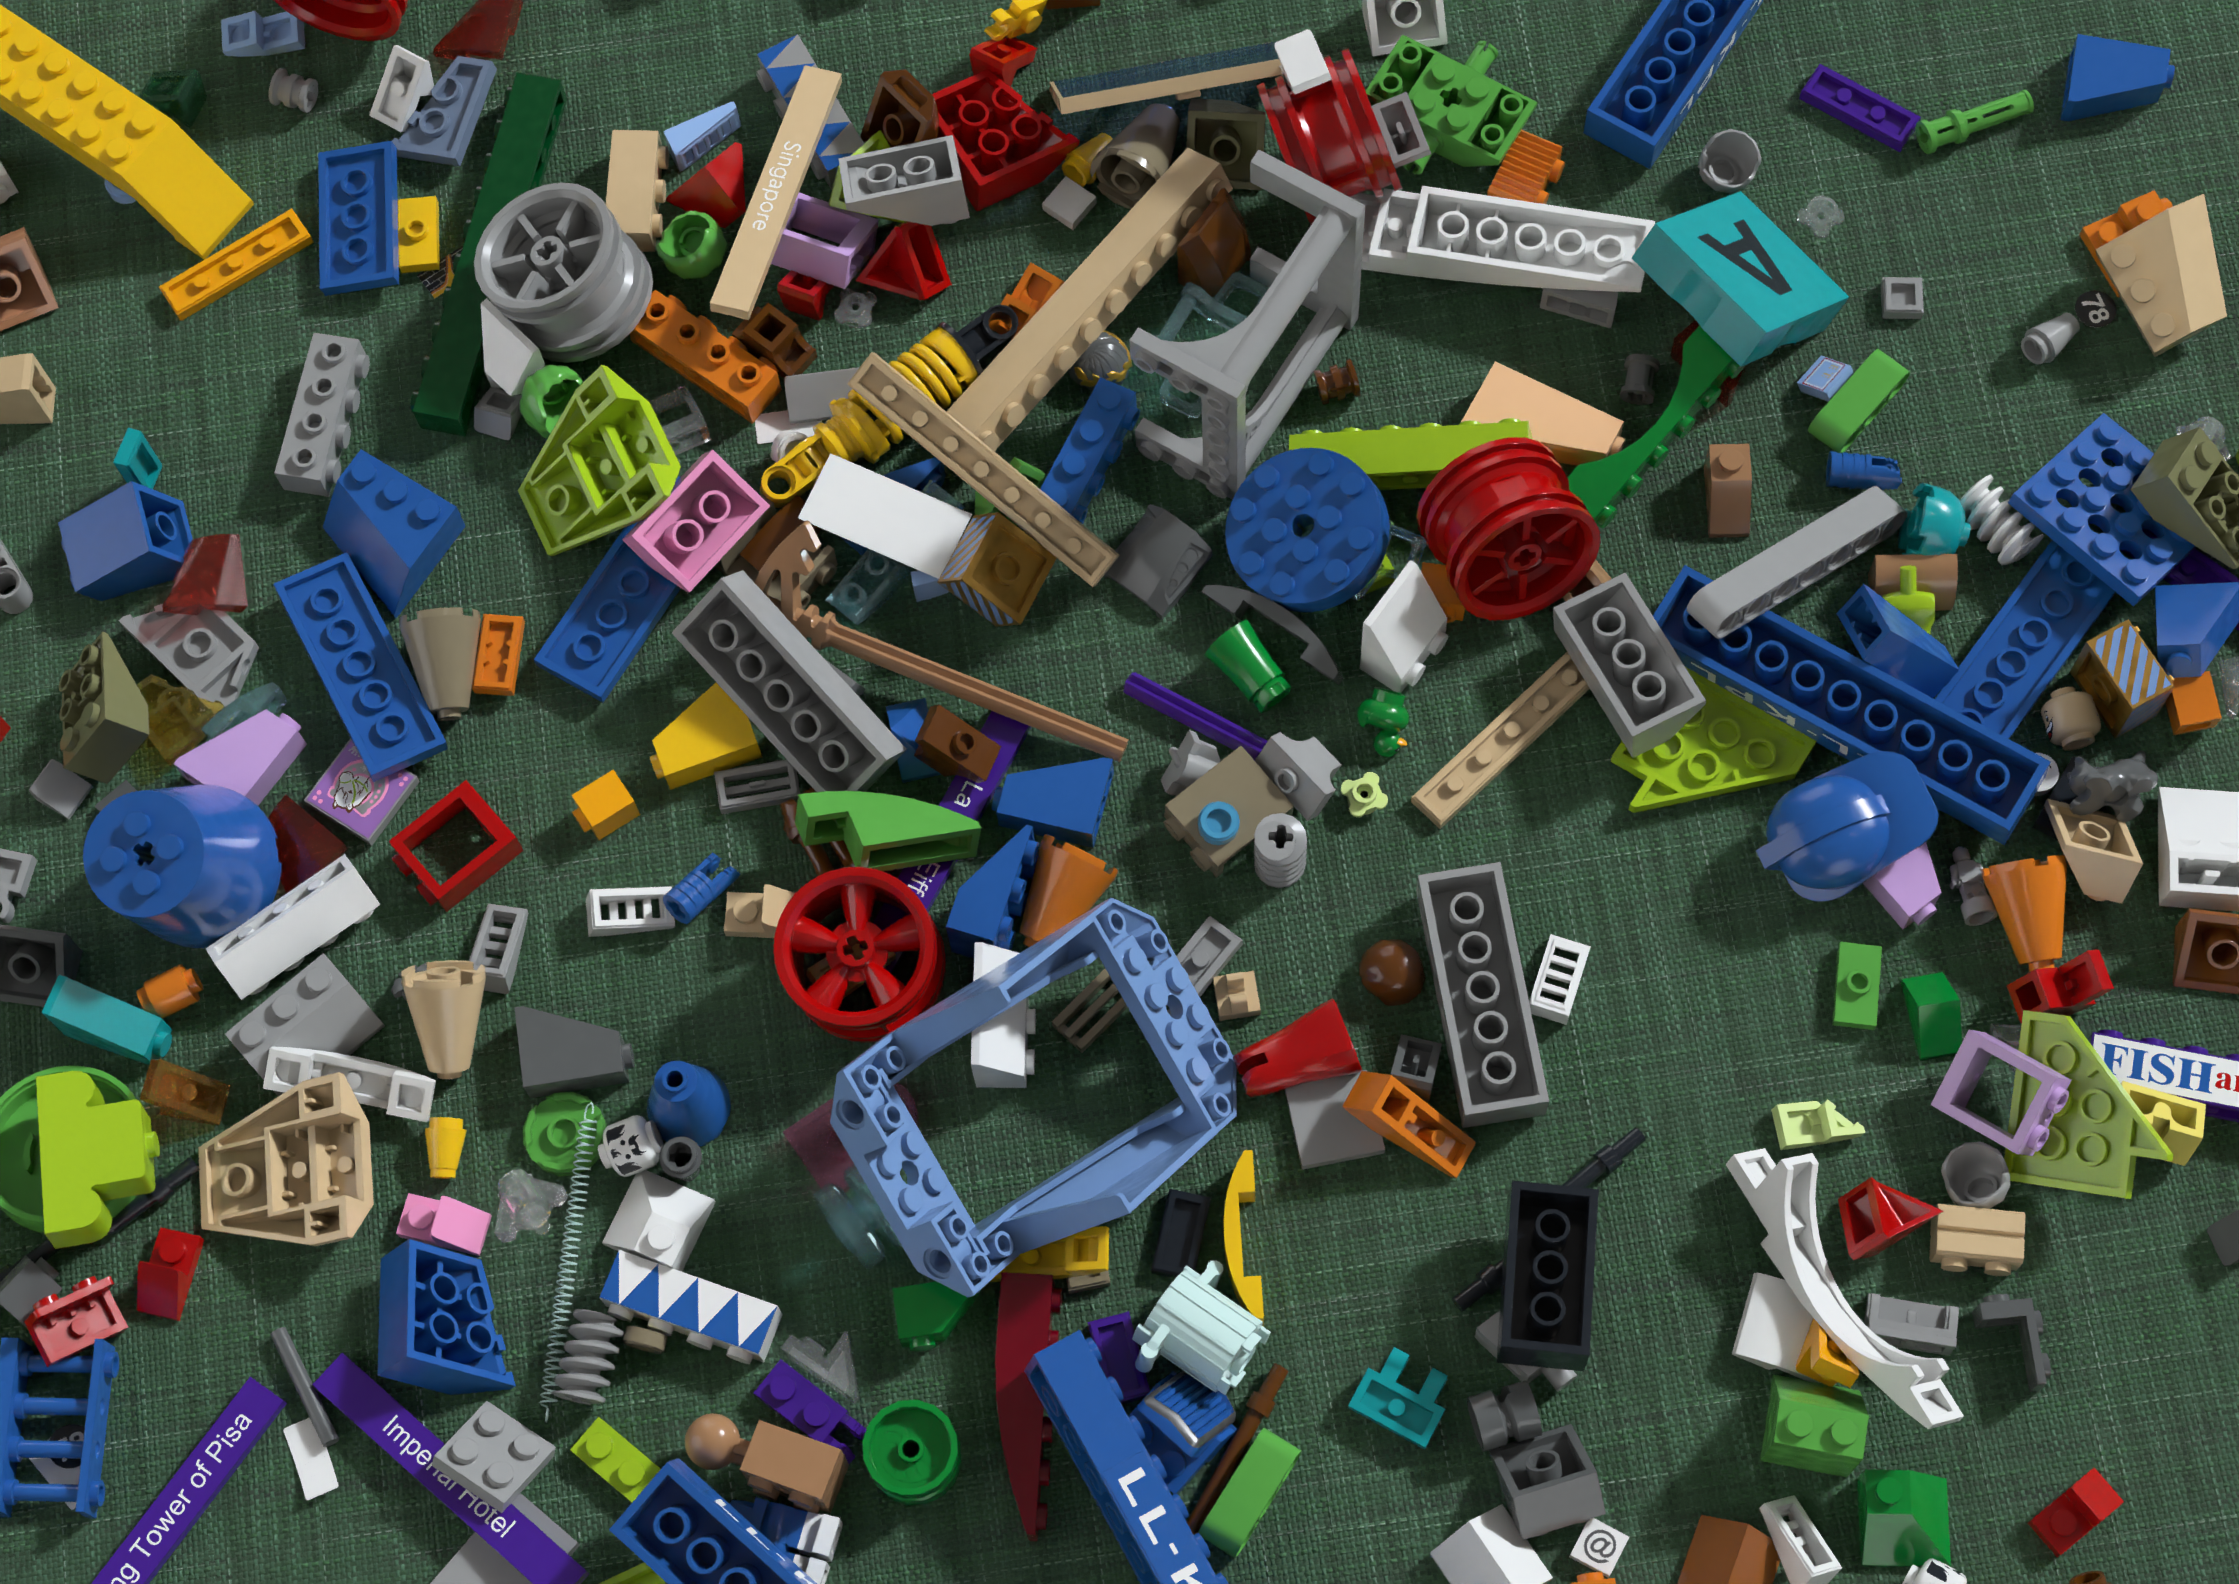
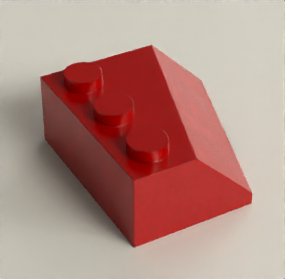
(998, 138)

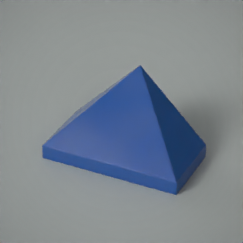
(905, 723)

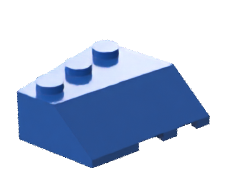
(390, 528)
(438, 1322)

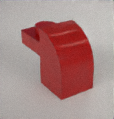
(2062, 988)

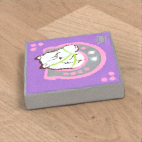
(355, 801)

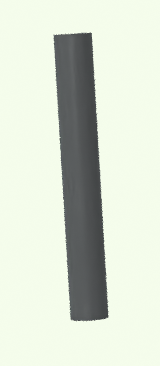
(304, 1387)

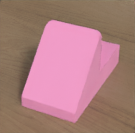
(444, 1223)

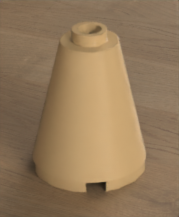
(445, 1012)

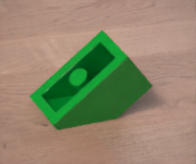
(928, 1313)

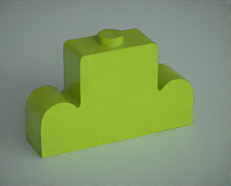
(89, 1156)

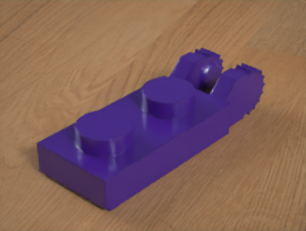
(807, 1407)

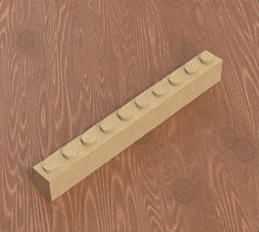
(1089, 299)

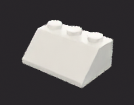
(1001, 1045)

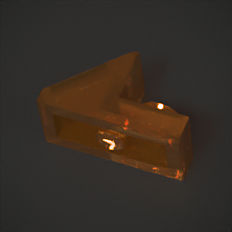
(184, 1093)

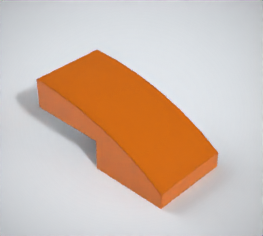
(1028, 297)

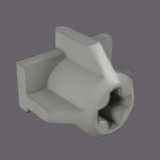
(1188, 763)

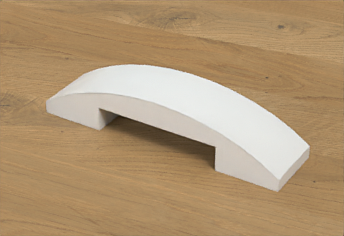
(373, 1082)

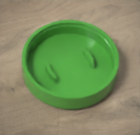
(20, 1146)

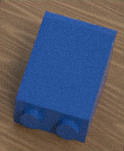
(125, 542)

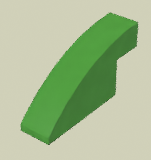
(886, 828)

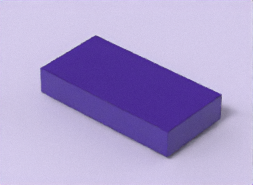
(1119, 1353)

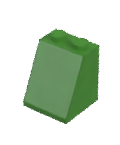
(1814, 1426)

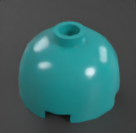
(1934, 523)

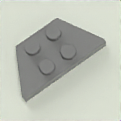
(201, 651)

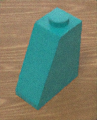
(106, 1021)

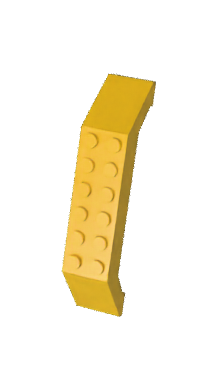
(117, 136)

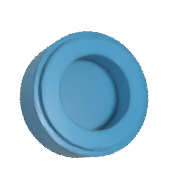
(1218, 823)

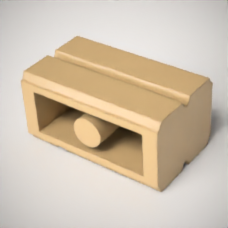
(1977, 1238)

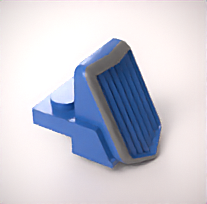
(1184, 1426)

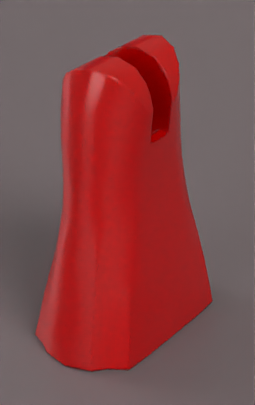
(1302, 1052)

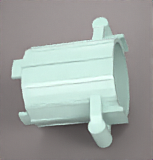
(1200, 1331)

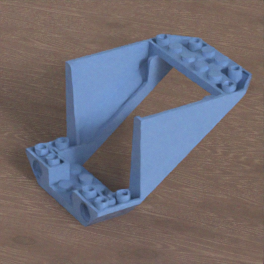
(1094, 1188)

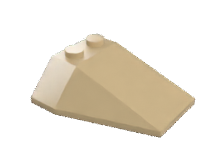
(291, 1168)

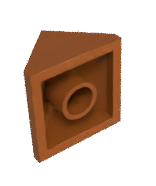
(2207, 951)
(1729, 1554)

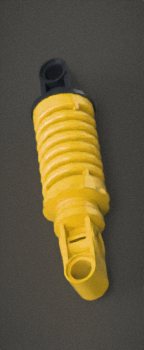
(937, 366)

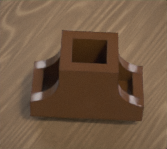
(776, 339)
(955, 746)

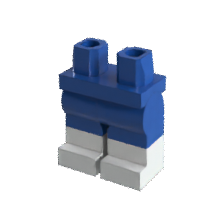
(796, 1532)

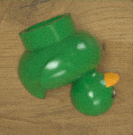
(1386, 712)

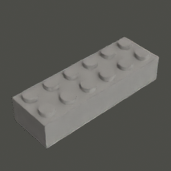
(787, 688)
(1482, 995)

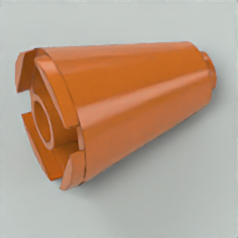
(1062, 888)
(2031, 907)

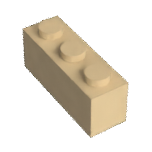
(636, 184)

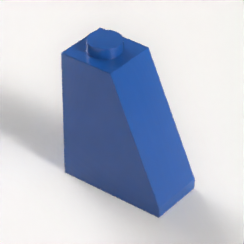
(2113, 76)
(2193, 624)
(1896, 643)
(1057, 800)

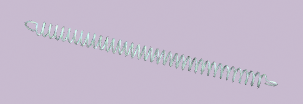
(553, 1367)

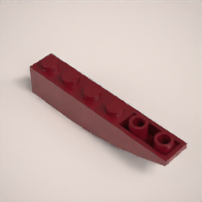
(1022, 1331)

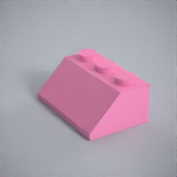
(697, 522)

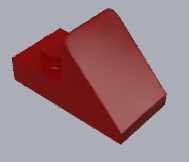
(1002, 57)
(803, 294)
(168, 1275)
(2075, 1512)

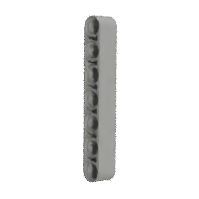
(1796, 562)

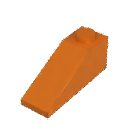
(1408, 1121)

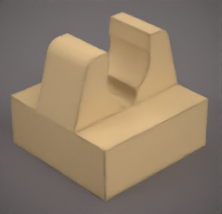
(1236, 995)

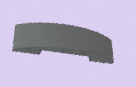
(1237, 602)

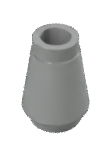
(2049, 338)

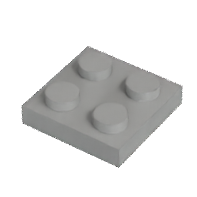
(493, 1456)

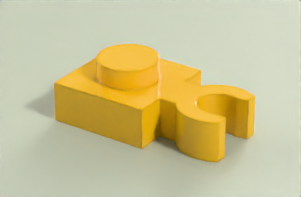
(1020, 18)

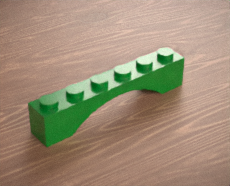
(1608, 480)

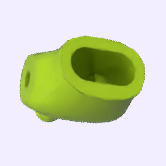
(1914, 604)

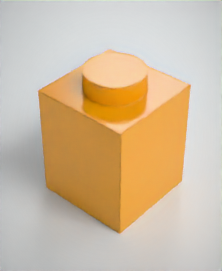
(604, 805)

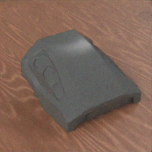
(1159, 560)

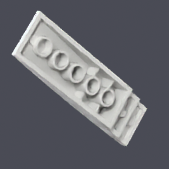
(1500, 241)

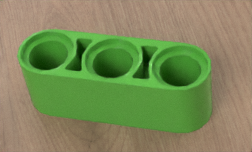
(1858, 401)
(1249, 1492)

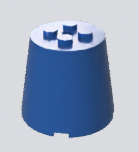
(209, 867)

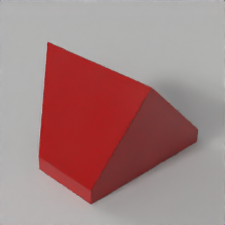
(715, 188)
(908, 263)
(1879, 1217)

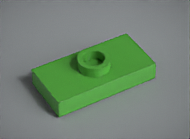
(1857, 985)

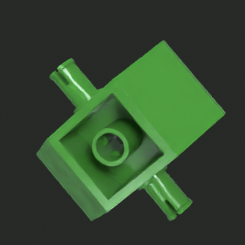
(1456, 105)

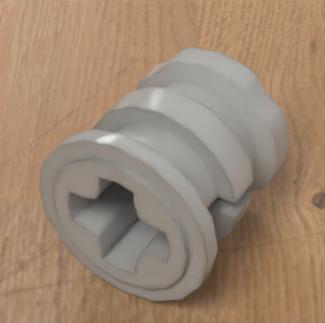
(293, 90)

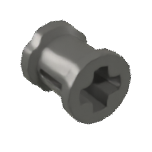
(1639, 379)

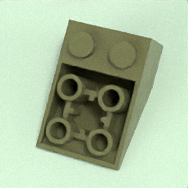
(2193, 494)
(101, 713)

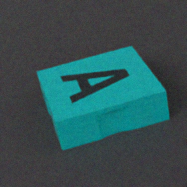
(1740, 277)

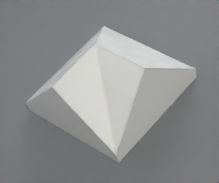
(507, 351)

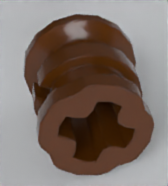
(1337, 382)

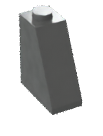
(568, 1054)

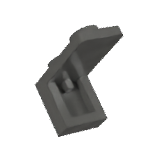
(2001, 1311)

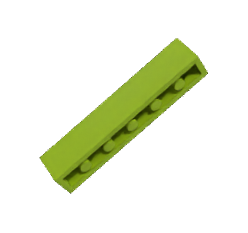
(1408, 456)

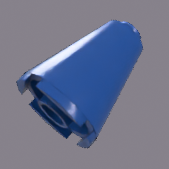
(688, 1102)

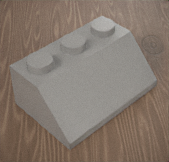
(308, 1012)

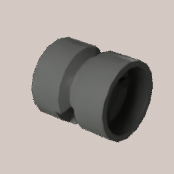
(1504, 1416)

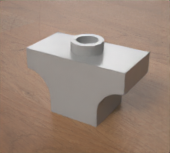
(1300, 772)

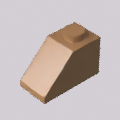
(1728, 490)

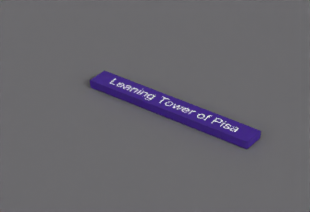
(193, 1486)

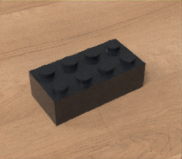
(1548, 1276)

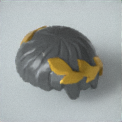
(1104, 358)

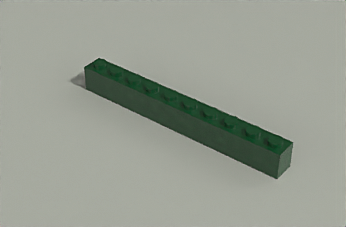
(515, 166)

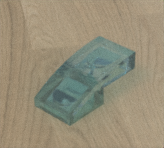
(245, 707)

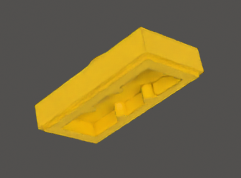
(418, 234)

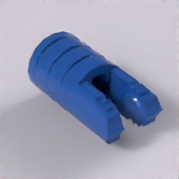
(1861, 471)
(697, 890)

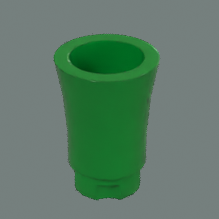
(1249, 666)

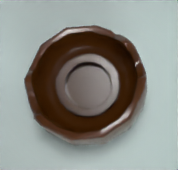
(1392, 971)

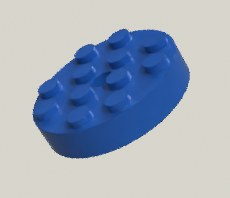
(1305, 490)

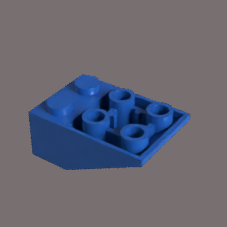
(994, 897)

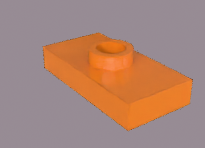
(498, 654)

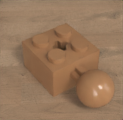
(772, 1462)

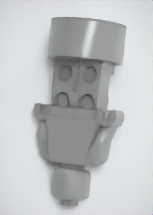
(1967, 876)

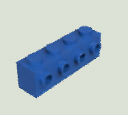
(1091, 447)

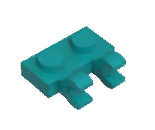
(1395, 1406)

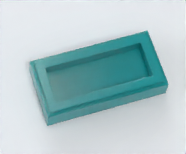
(137, 459)

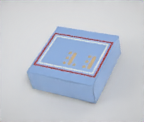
(1825, 378)

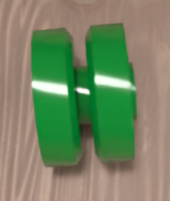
(919, 1477)

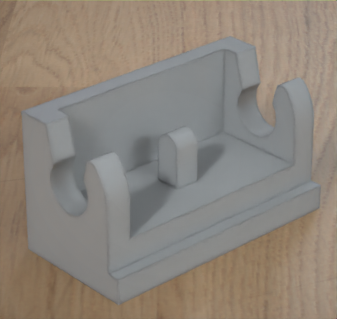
(1912, 1324)

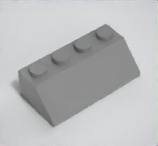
(1628, 663)

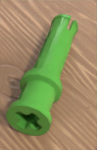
(1956, 122)

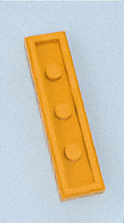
(236, 264)

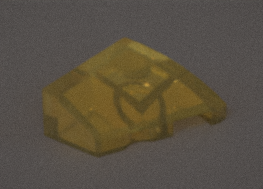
(175, 717)

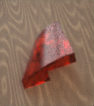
(481, 30)
(209, 577)
(301, 843)

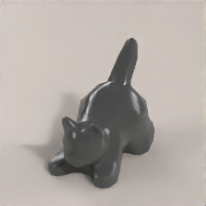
(2112, 786)

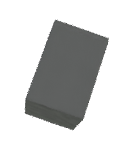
(1416, 1064)

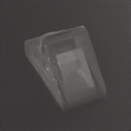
(835, 1370)

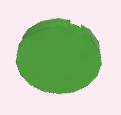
(552, 1133)

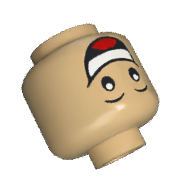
(2071, 718)

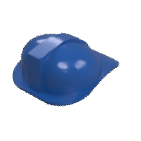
(1848, 825)

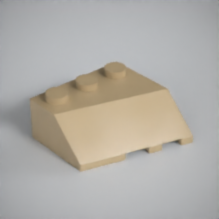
(2168, 274)

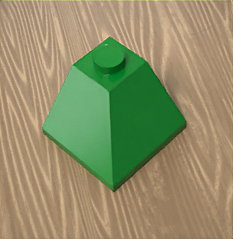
(1902, 1518)

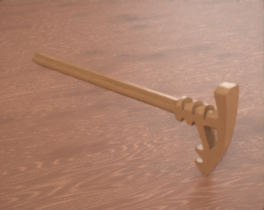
(792, 558)

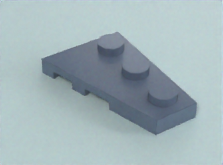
(450, 116)

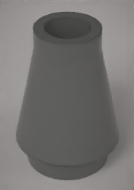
(678, 1151)

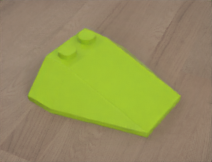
(599, 466)

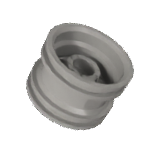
(564, 272)

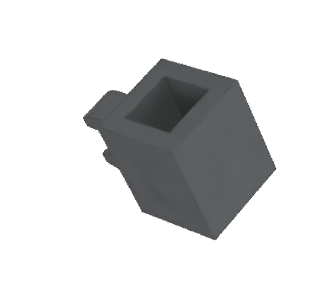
(27, 1285)

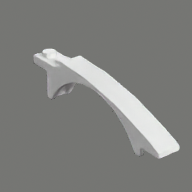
(1786, 1206)

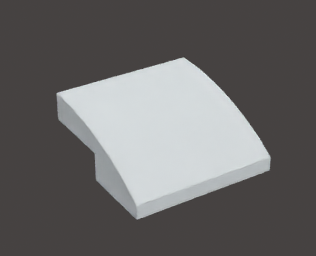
(1772, 1326)

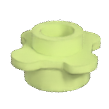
(1362, 806)

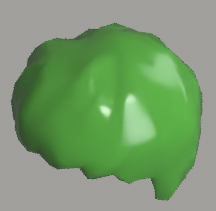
(692, 245)
(546, 396)

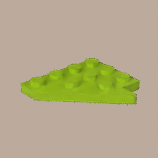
(1716, 752)
(2099, 1128)

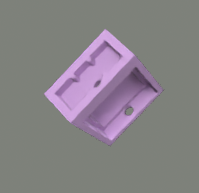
(820, 259)
(1965, 1074)

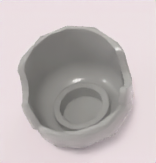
(1729, 161)
(1976, 1175)

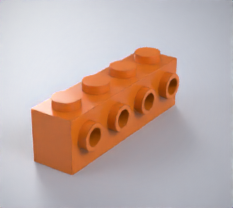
(706, 357)

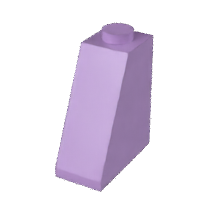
(246, 756)
(1907, 888)

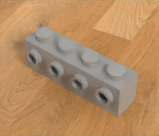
(322, 414)

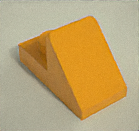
(1824, 1359)

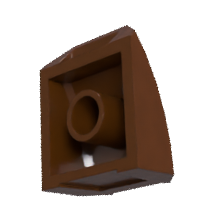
(901, 110)
(1214, 246)

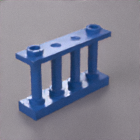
(18, 1363)

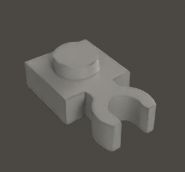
(15, 877)

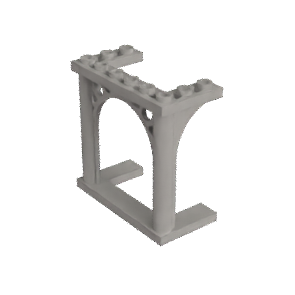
(1318, 275)

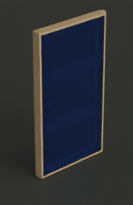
(1179, 77)

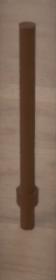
(1259, 1408)

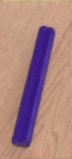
(1193, 715)

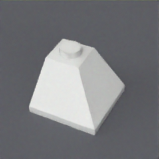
(659, 1220)

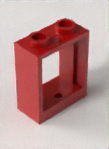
(477, 871)

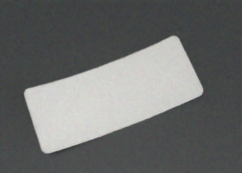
(310, 1459)

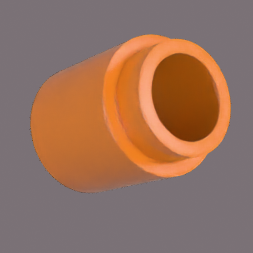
(170, 991)

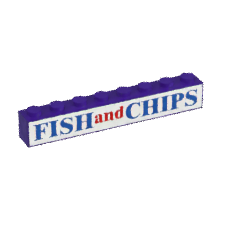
(2173, 1070)

